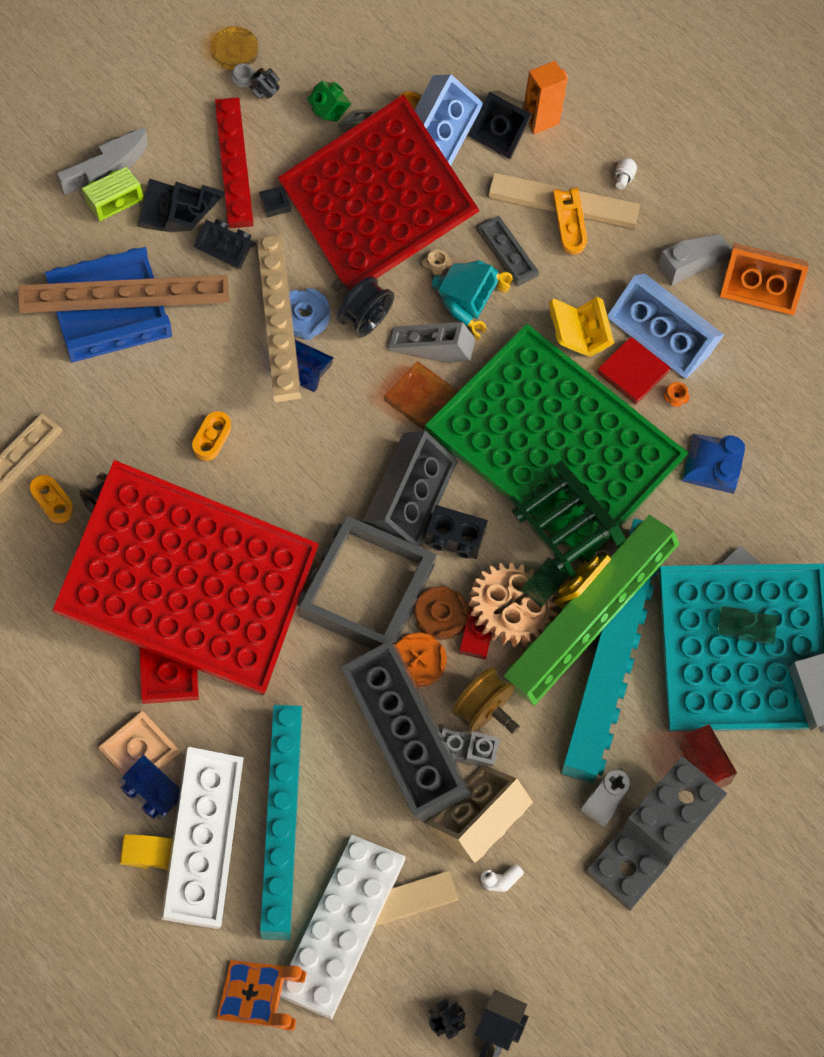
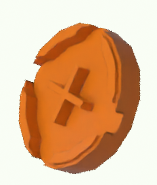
(423, 657)

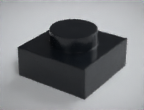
(275, 201)

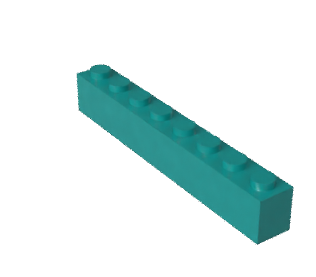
(281, 823)

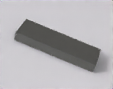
(508, 251)

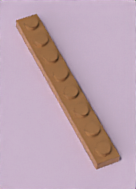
(123, 293)

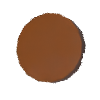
(441, 612)

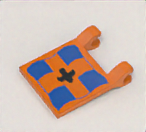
(254, 993)

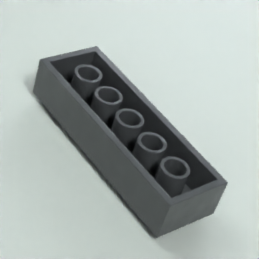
(406, 731)

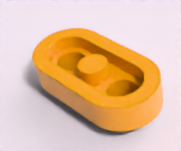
(211, 438)
(53, 500)

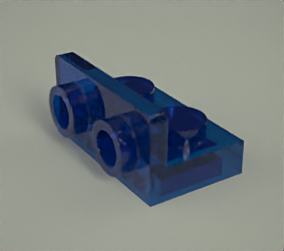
(311, 365)
(150, 787)

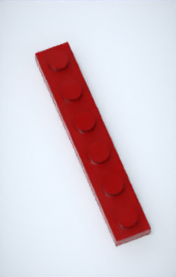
(234, 163)

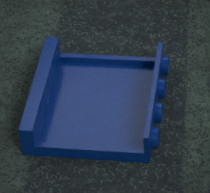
(114, 329)

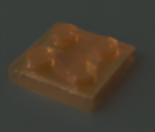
(420, 394)

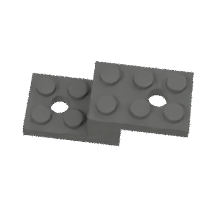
(656, 833)

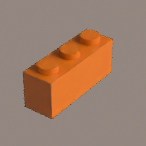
(545, 96)

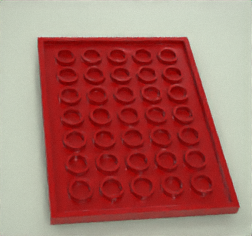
(186, 578)

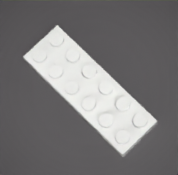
(202, 838)
(342, 925)

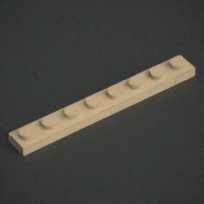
(278, 319)

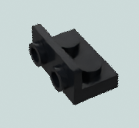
(223, 243)

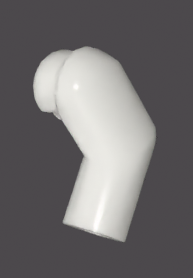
(501, 882)

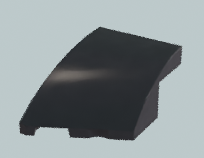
(176, 206)

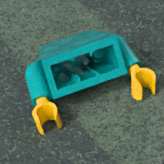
(467, 290)

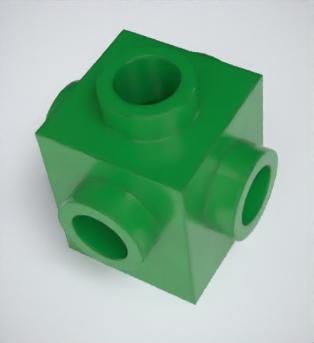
(329, 101)

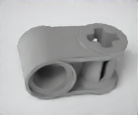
(605, 801)

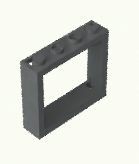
(349, 628)

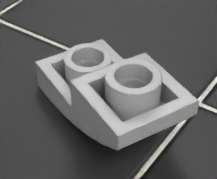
(473, 748)

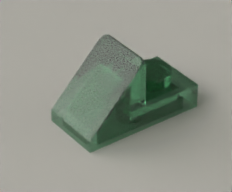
(544, 582)

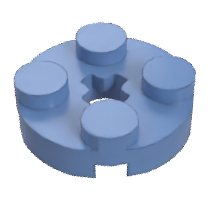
(318, 316)

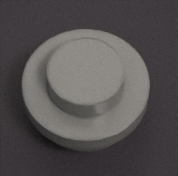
(241, 75)

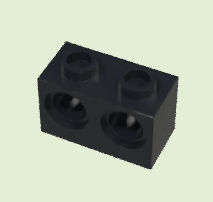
(458, 525)

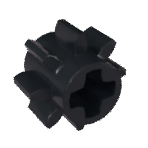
(264, 83)
(447, 1018)

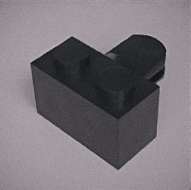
(501, 1022)

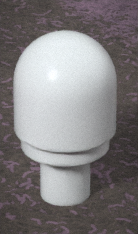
(625, 172)

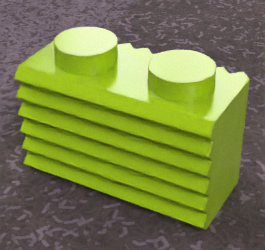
(112, 193)

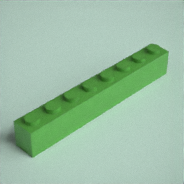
(591, 611)

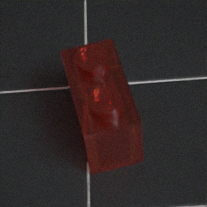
(707, 755)

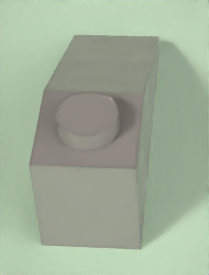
(692, 257)
(434, 341)

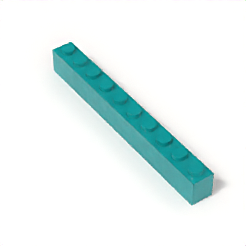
(605, 687)

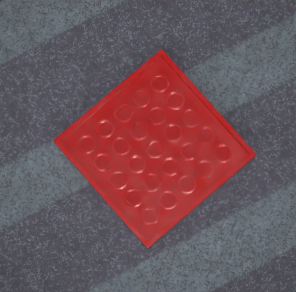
(378, 193)

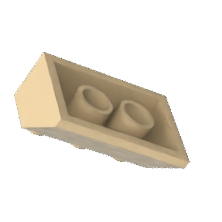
(484, 816)

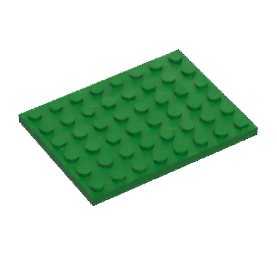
(544, 408)

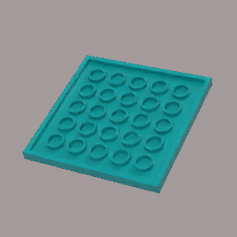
(731, 679)

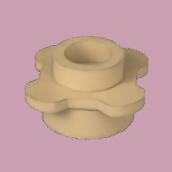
(437, 256)

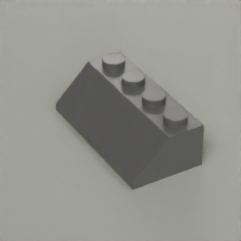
(411, 487)

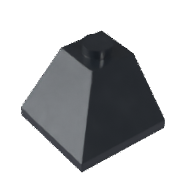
(500, 123)

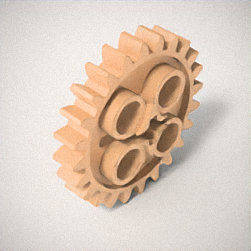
(499, 584)

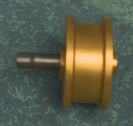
(483, 701)

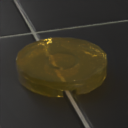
(234, 47)

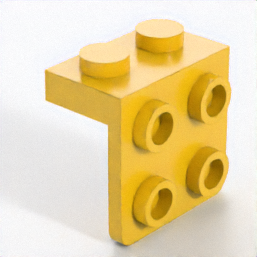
(582, 328)
(586, 573)

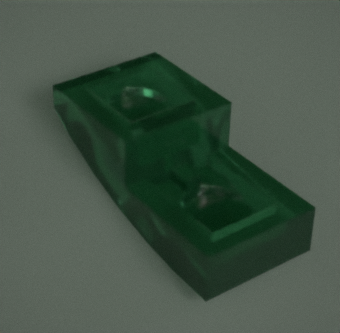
(747, 626)

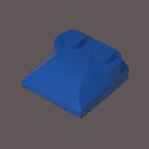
(714, 462)

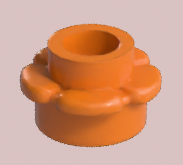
(676, 388)

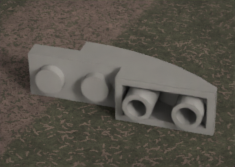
(113, 156)

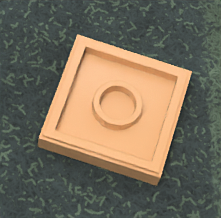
(138, 738)

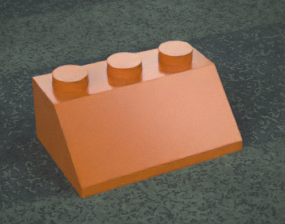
(764, 279)

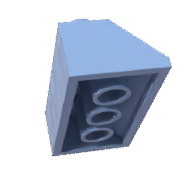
(448, 113)
(664, 325)

